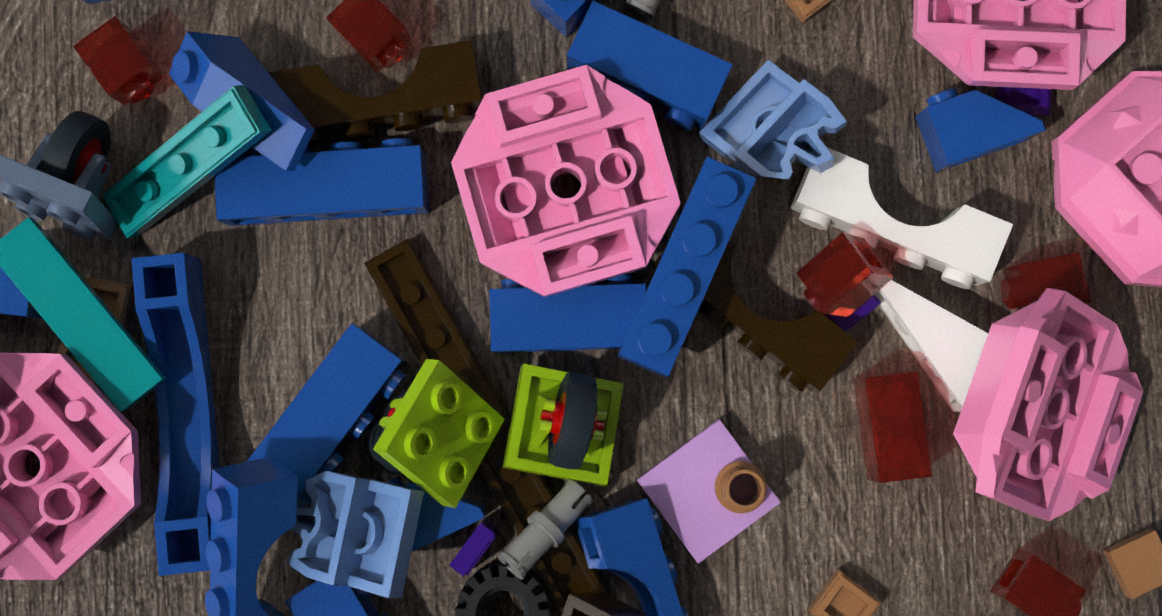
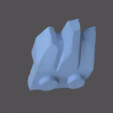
(773, 125)
(357, 533)

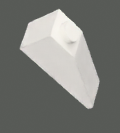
(938, 339)

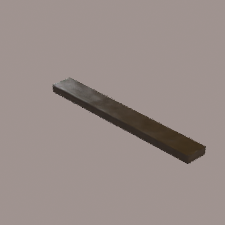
(437, 336)

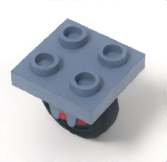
(65, 177)

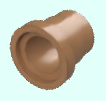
(723, 482)

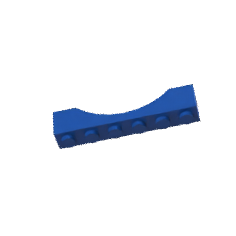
(176, 338)

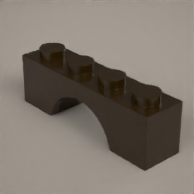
(439, 87)
(804, 348)

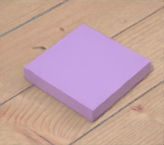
(686, 495)

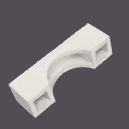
(960, 246)

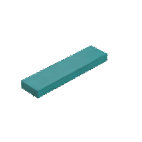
(186, 161)
(77, 315)

